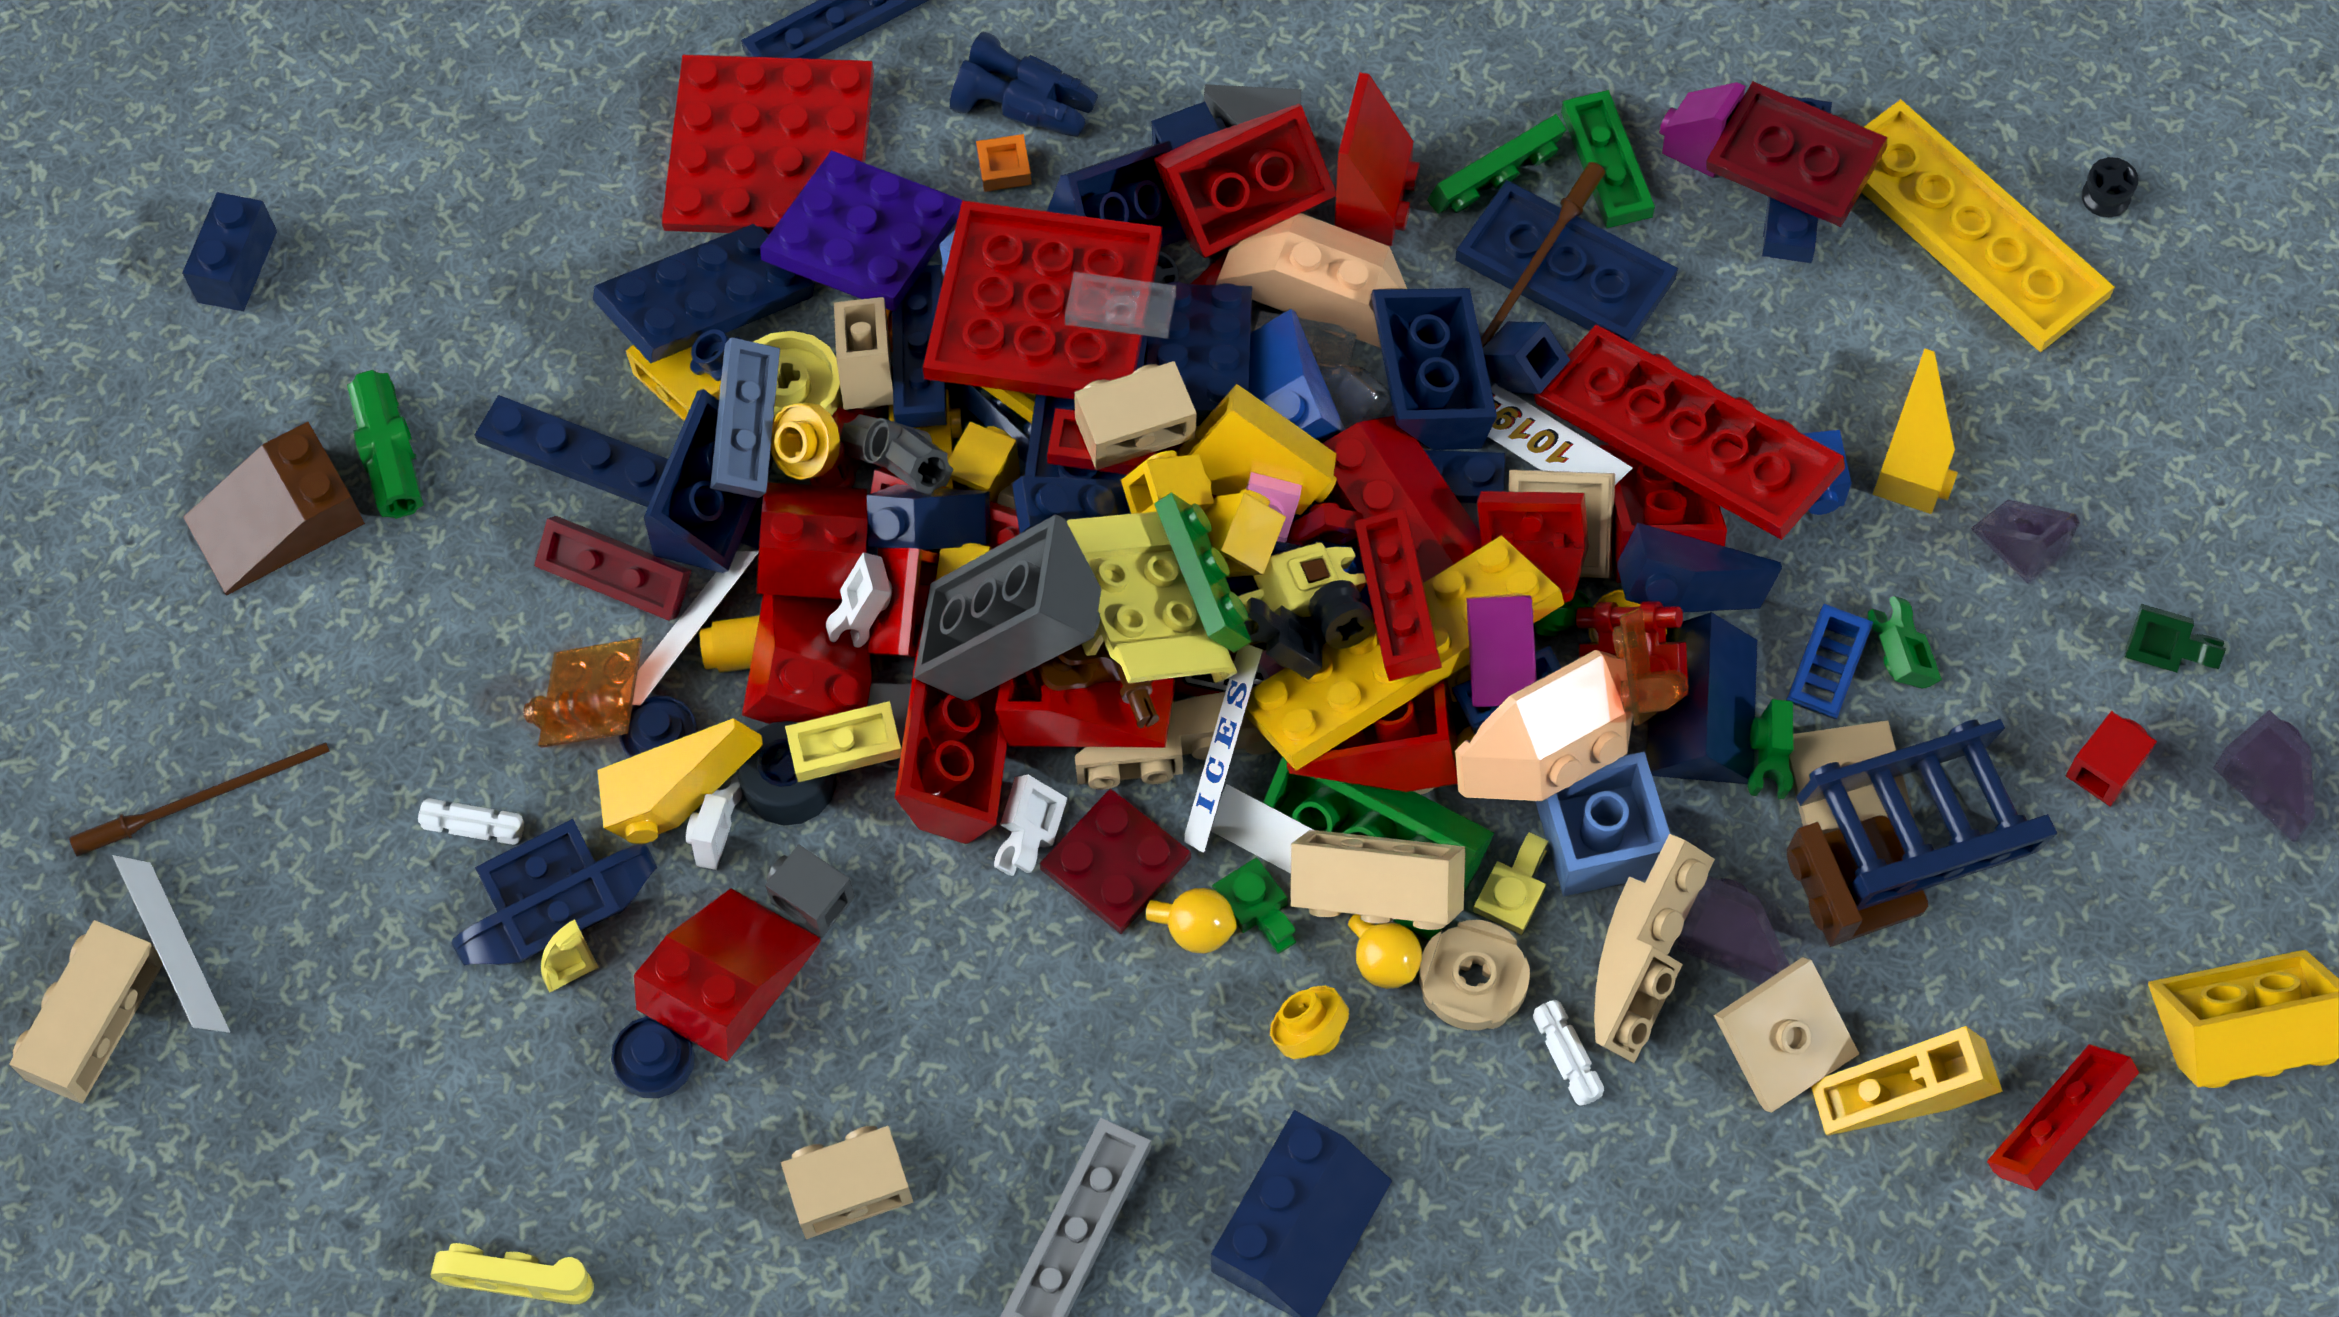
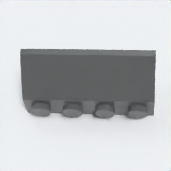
(1008, 611)

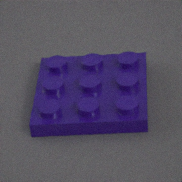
(861, 230)

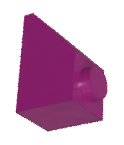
(1698, 124)

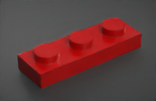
(2063, 1117)

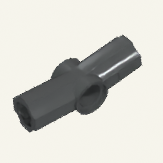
(899, 449)

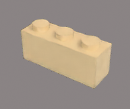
(1377, 878)
(86, 1011)

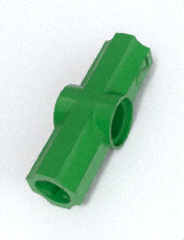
(384, 444)

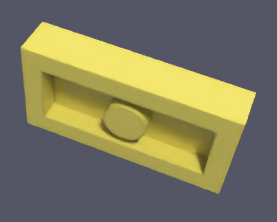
(843, 741)

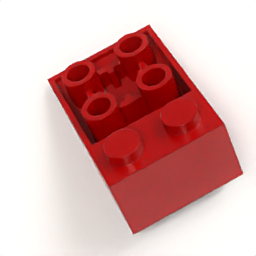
(1080, 716)

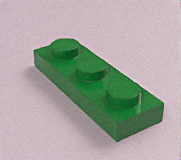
(1603, 140)
(1498, 166)
(1204, 572)

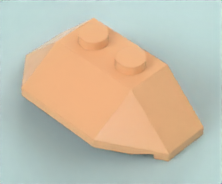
(1315, 272)
(1549, 733)

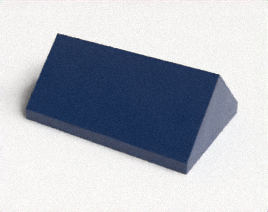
(1121, 190)
(685, 515)
(1711, 726)

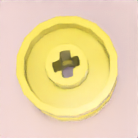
(805, 371)

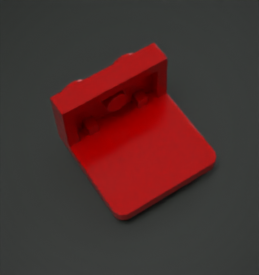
(1543, 528)

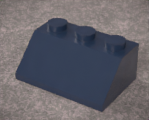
(1435, 366)
(1300, 1218)

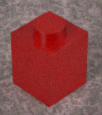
(2111, 757)

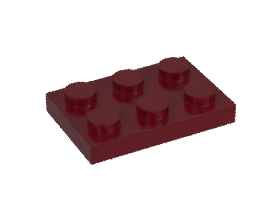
(1796, 153)

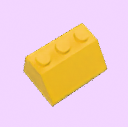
(2250, 1018)

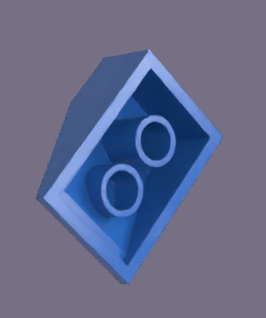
(1289, 379)

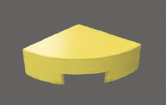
(566, 957)

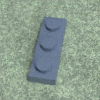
(745, 418)

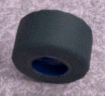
(767, 785)

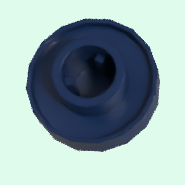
(657, 723)
(651, 1059)

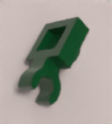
(2166, 638)

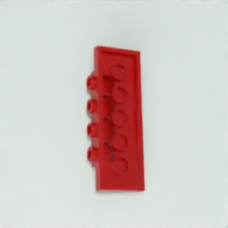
(1691, 431)

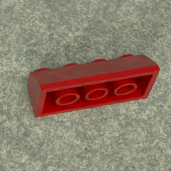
(1388, 470)
(951, 761)

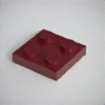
(1115, 860)

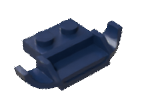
(546, 887)

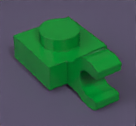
(1906, 650)
(1774, 740)
(1258, 901)

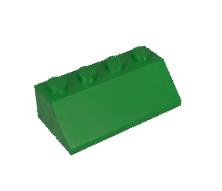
(1377, 813)

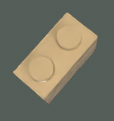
(863, 353)
(1135, 414)
(846, 1180)

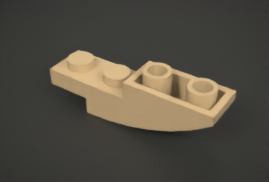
(1189, 732)
(1635, 962)

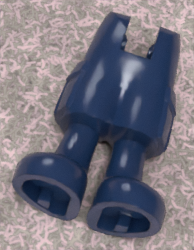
(1037, 95)

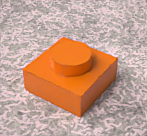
(1003, 162)

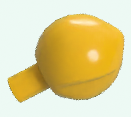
(1197, 919)
(1386, 952)

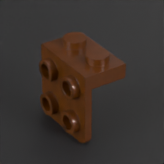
(1827, 870)

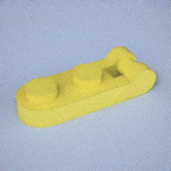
(513, 1275)

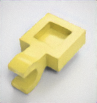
(1513, 891)

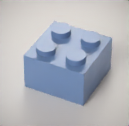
(1605, 826)

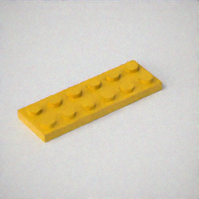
(1980, 231)
(1352, 687)

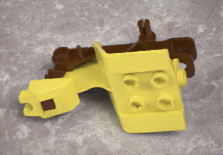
(1149, 616)

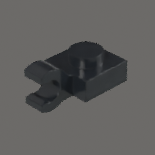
(1287, 637)

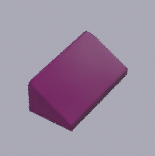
(1500, 647)

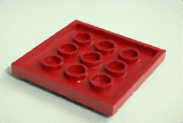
(757, 134)
(1009, 296)

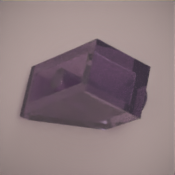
(2273, 773)
(1732, 932)

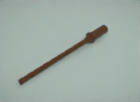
(1571, 207)
(128, 825)

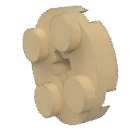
(1480, 1005)

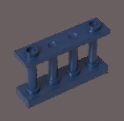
(1921, 864)

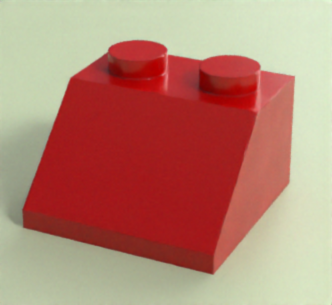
(898, 626)

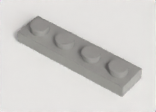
(1079, 1223)

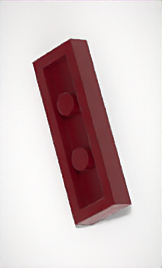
(612, 568)

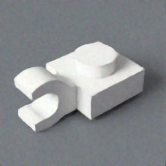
(863, 597)
(1033, 818)
(710, 827)

